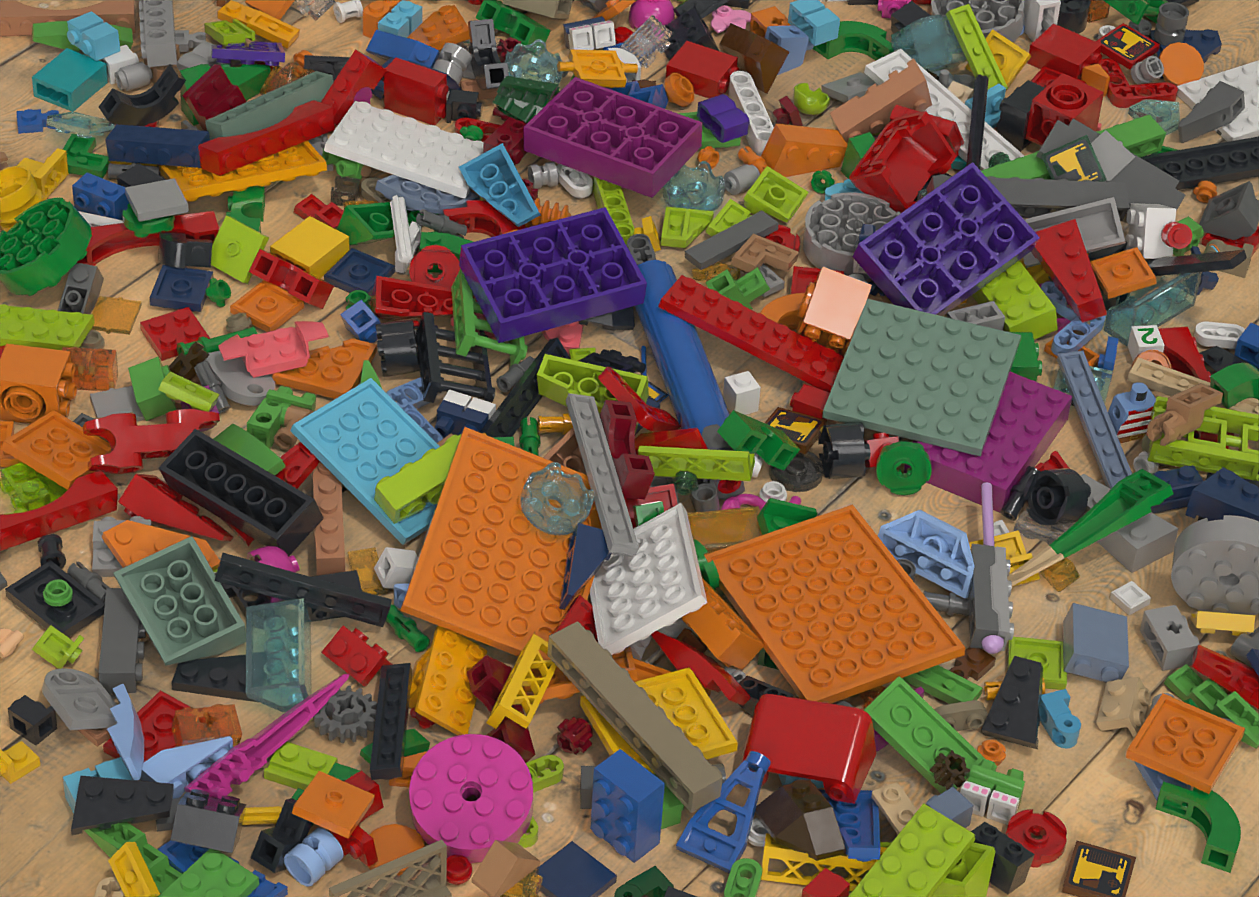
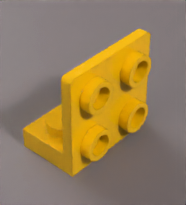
(50, 173)

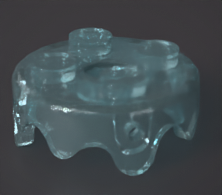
(536, 59)
(706, 188)
(556, 485)

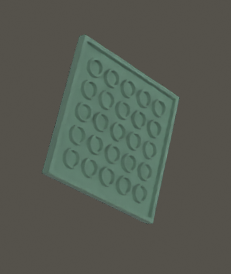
(923, 377)

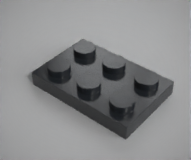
(69, 618)

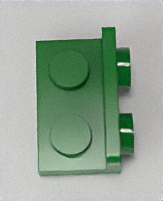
(781, 514)

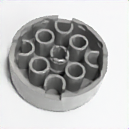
(1000, 15)
(835, 226)
(1218, 565)

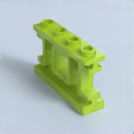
(1209, 455)

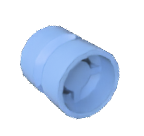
(313, 857)

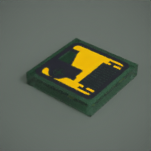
(1074, 162)

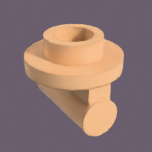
(8, 641)

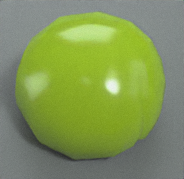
(810, 101)

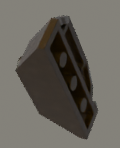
(802, 820)

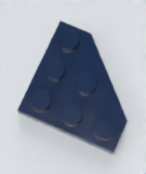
(1204, 41)

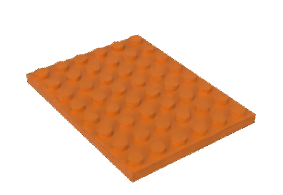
(482, 559)
(833, 606)

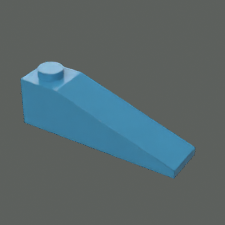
(499, 183)

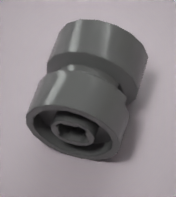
(1171, 23)

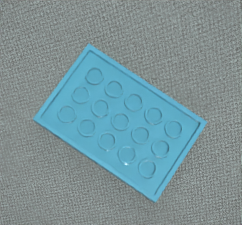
(364, 440)

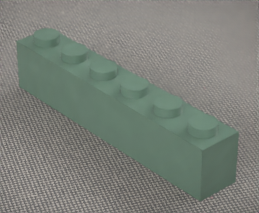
(270, 107)

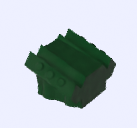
(523, 97)

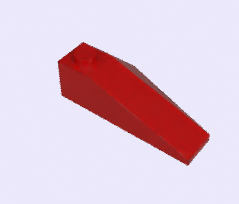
(408, 300)

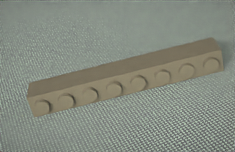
(635, 716)

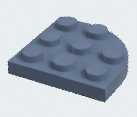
(420, 196)

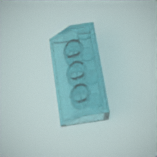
(1153, 305)
(278, 654)

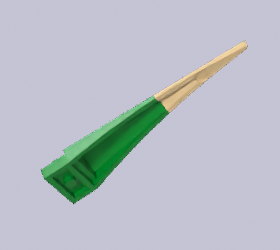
(1119, 507)

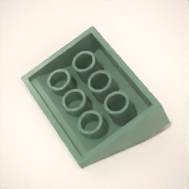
(182, 604)

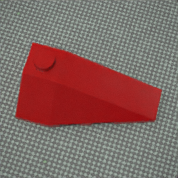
(157, 502)

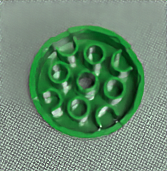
(42, 246)

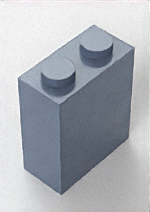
(1095, 643)

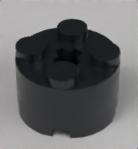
(1074, 15)
(397, 347)
(843, 450)
(1056, 496)

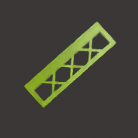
(974, 45)
(701, 462)

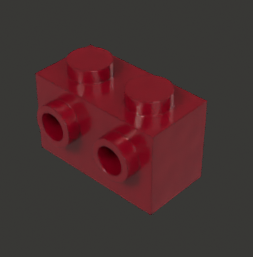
(512, 136)

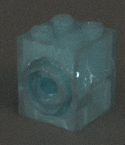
(930, 43)

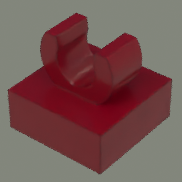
(787, 113)

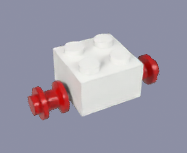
(1155, 230)

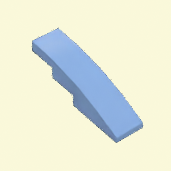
(127, 733)

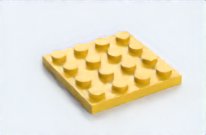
(685, 706)

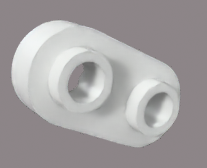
(575, 182)
(1218, 334)

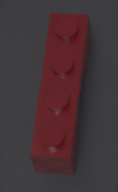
(633, 470)
(486, 683)

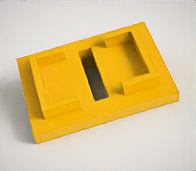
(1210, 621)

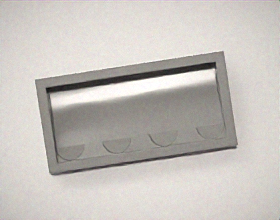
(1096, 221)

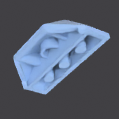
(935, 548)

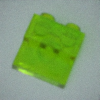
(28, 488)

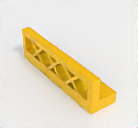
(513, 692)
(777, 851)

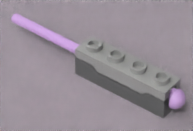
(989, 593)

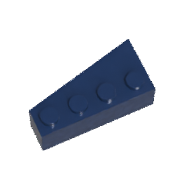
(1224, 495)

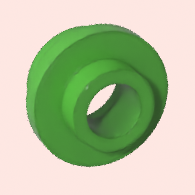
(57, 593)

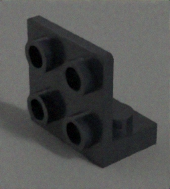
(689, 28)

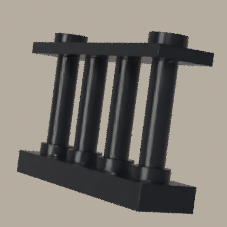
(432, 367)

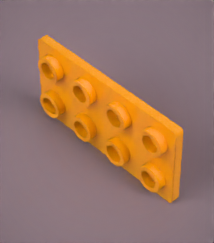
(441, 683)

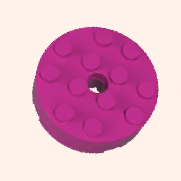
(465, 768)

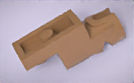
(1183, 413)

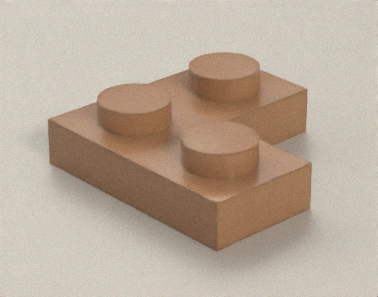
(761, 250)

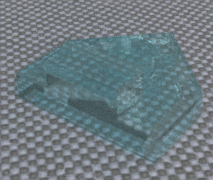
(1163, 112)

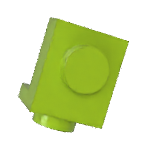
(58, 648)

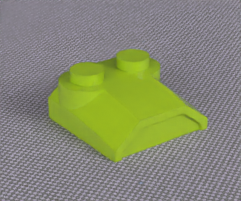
(774, 195)

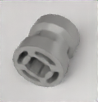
(1147, 70)
(543, 175)

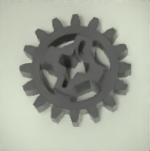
(347, 715)

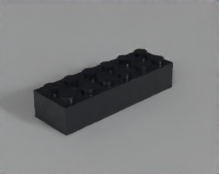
(241, 492)

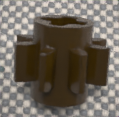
(949, 770)

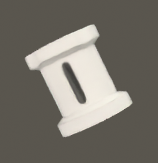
(347, 10)

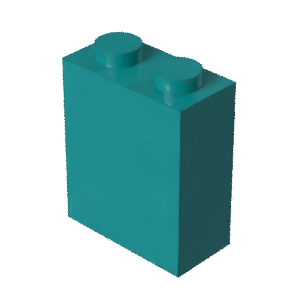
(69, 80)

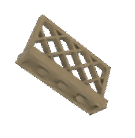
(429, 882)

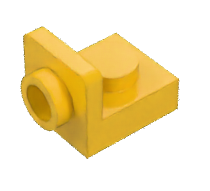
(17, 762)

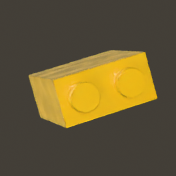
(312, 246)

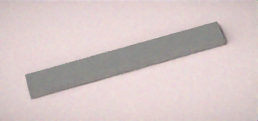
(602, 475)

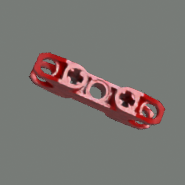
(133, 442)

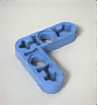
(1075, 341)
(414, 391)

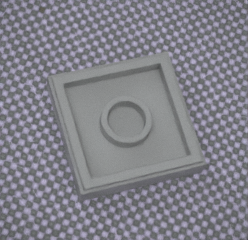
(156, 199)

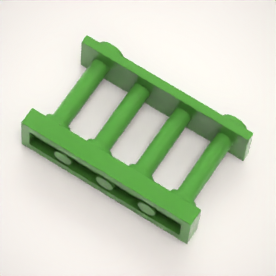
(466, 322)

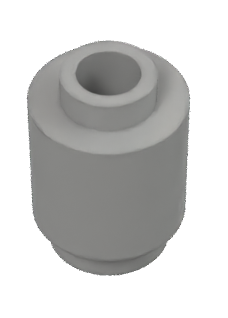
(133, 76)
(740, 179)

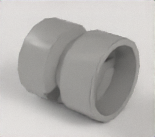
(453, 61)

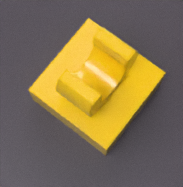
(649, 230)

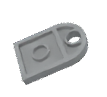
(238, 382)
(78, 699)

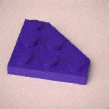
(269, 52)

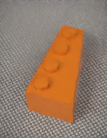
(723, 631)

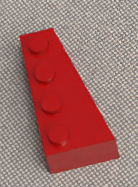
(1068, 265)

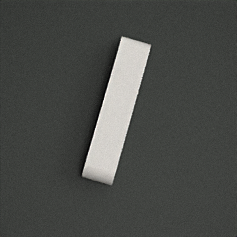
(746, 98)

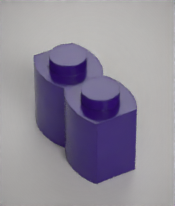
(723, 118)

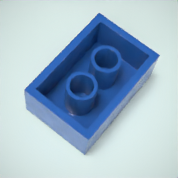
(627, 805)

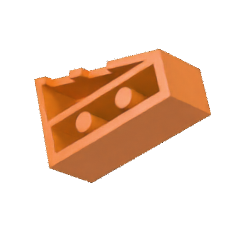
(803, 149)

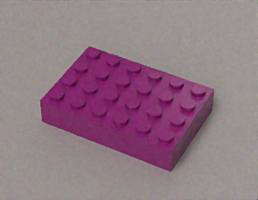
(613, 137)
(1019, 436)

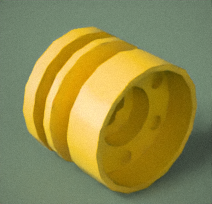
(17, 194)

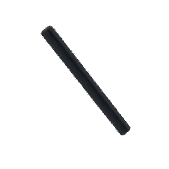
(977, 120)

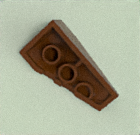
(755, 55)

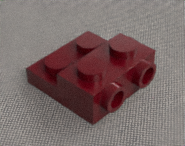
(212, 95)

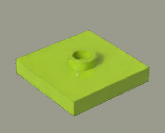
(236, 248)

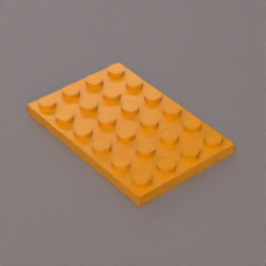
(283, 166)

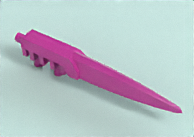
(252, 753)

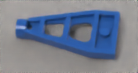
(712, 846)

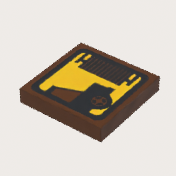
(797, 426)
(1098, 872)

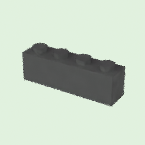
(121, 644)

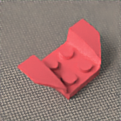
(275, 349)

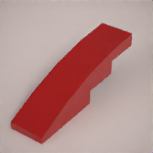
(705, 669)

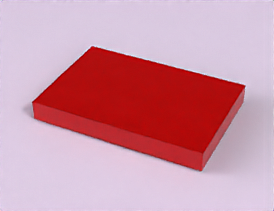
(156, 725)

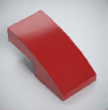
(313, 207)

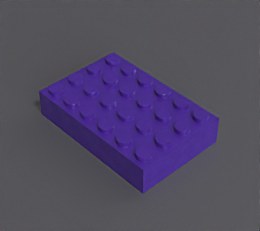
(946, 245)
(552, 274)

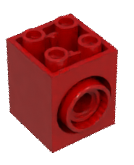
(1063, 101)

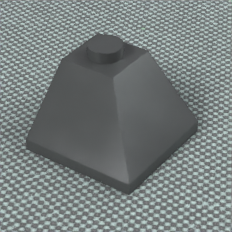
(1232, 213)

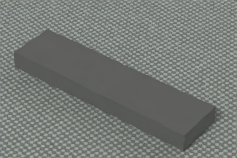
(730, 240)

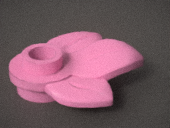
(725, 15)

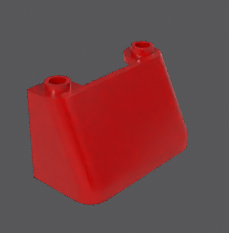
(903, 160)
(814, 742)

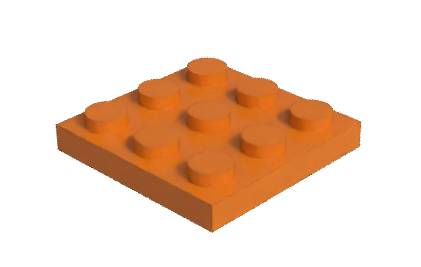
(56, 448)
(1185, 743)

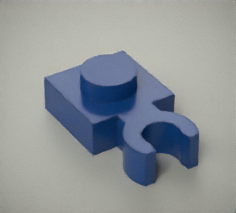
(33, 120)
(1108, 360)

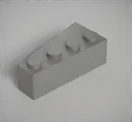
(1137, 542)

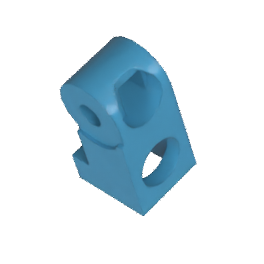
(1058, 720)

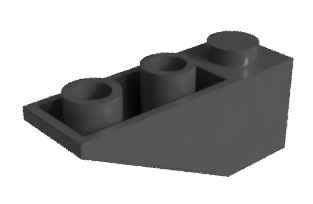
(1215, 110)
(81, 289)

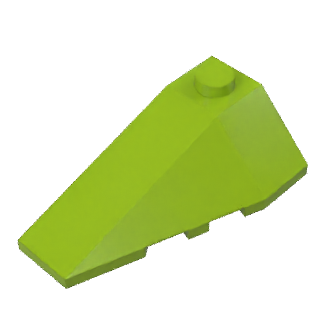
(970, 874)

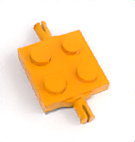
(598, 67)

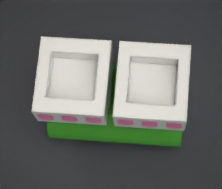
(995, 789)

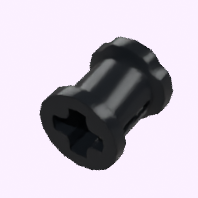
(50, 548)

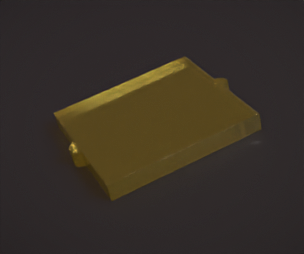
(115, 315)

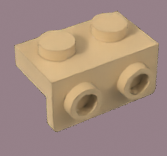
(1124, 705)
(894, 805)

